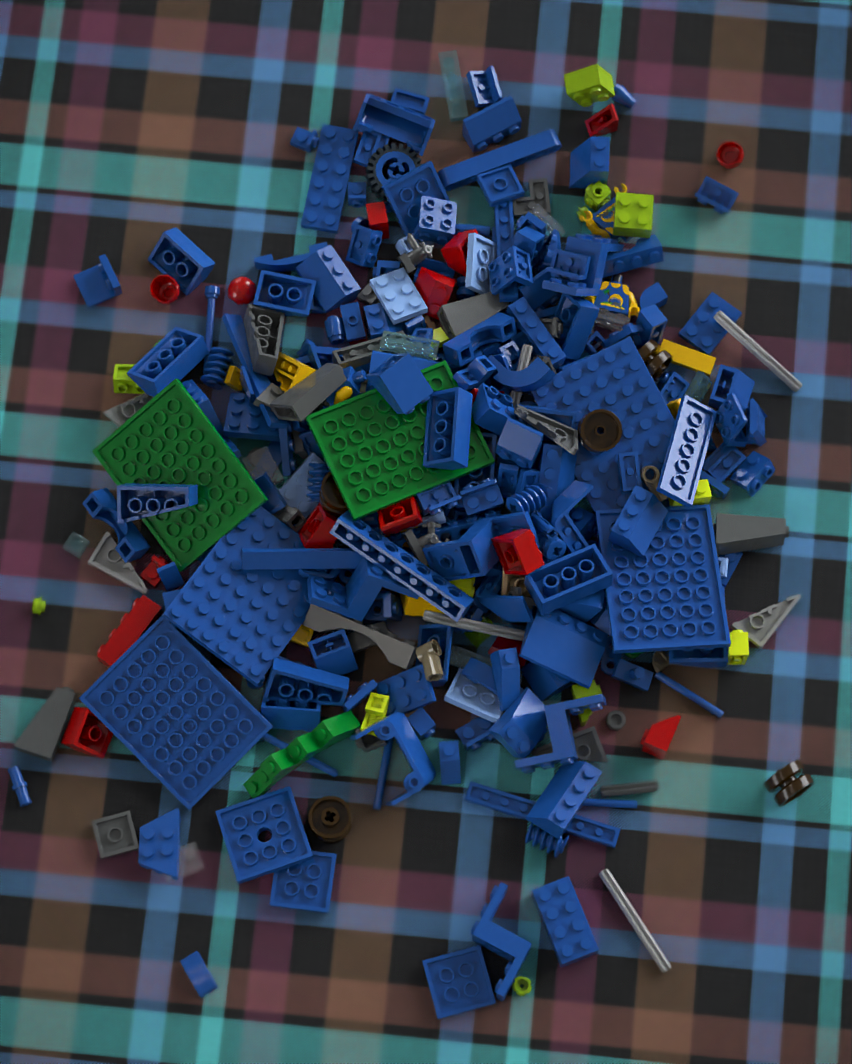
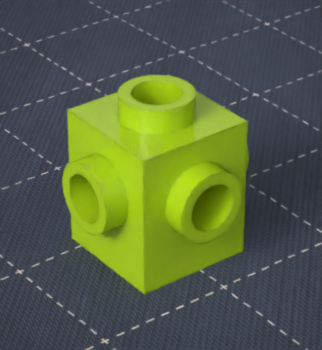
(597, 195)

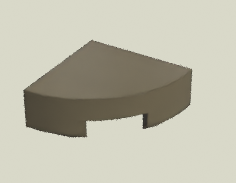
(660, 660)

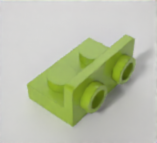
(122, 382)

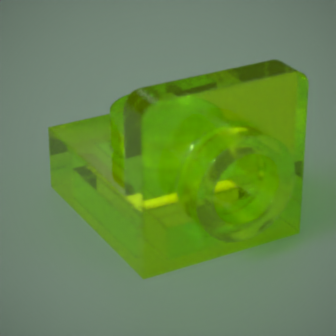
(478, 638)

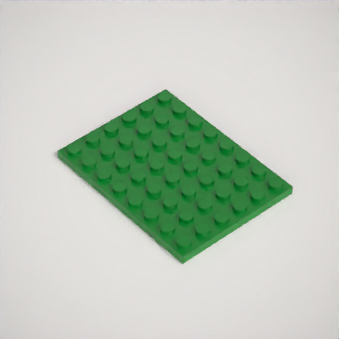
(179, 445)
(381, 453)

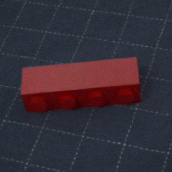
(132, 627)

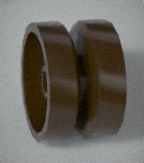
(654, 360)
(609, 435)
(331, 498)
(787, 781)
(327, 808)

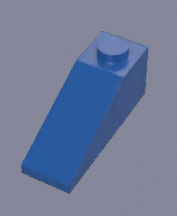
(506, 676)

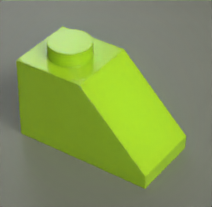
(580, 692)

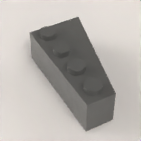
(263, 335)

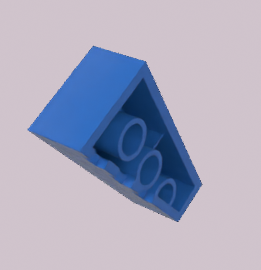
(146, 500)
(304, 684)

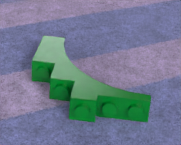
(300, 750)

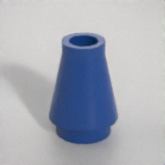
(623, 96)

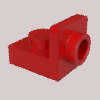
(150, 573)

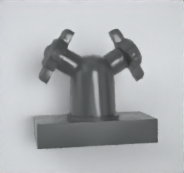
(417, 255)
(416, 544)

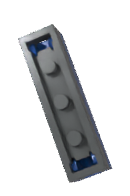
(359, 354)

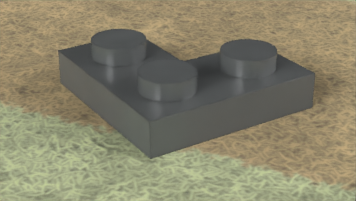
(538, 194)

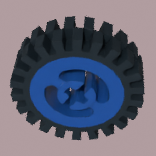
(400, 159)

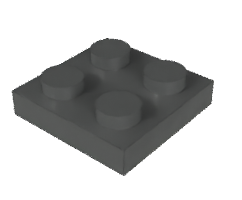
(115, 835)

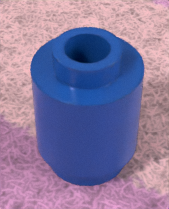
(335, 329)

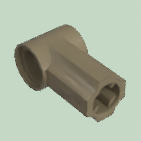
(652, 484)
(429, 656)

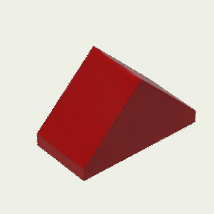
(603, 122)
(378, 217)

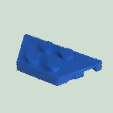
(161, 844)

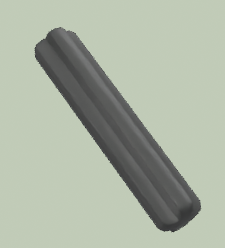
(629, 788)

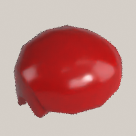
(730, 155)
(164, 289)
(242, 290)

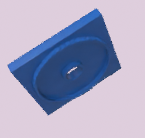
(244, 823)

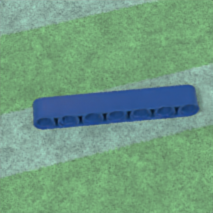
(513, 153)

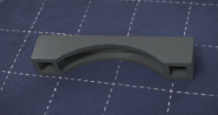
(396, 651)

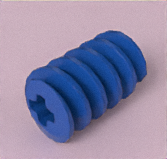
(215, 366)
(319, 472)
(528, 499)
(551, 549)
(545, 839)

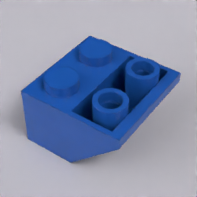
(731, 382)
(492, 409)
(333, 653)

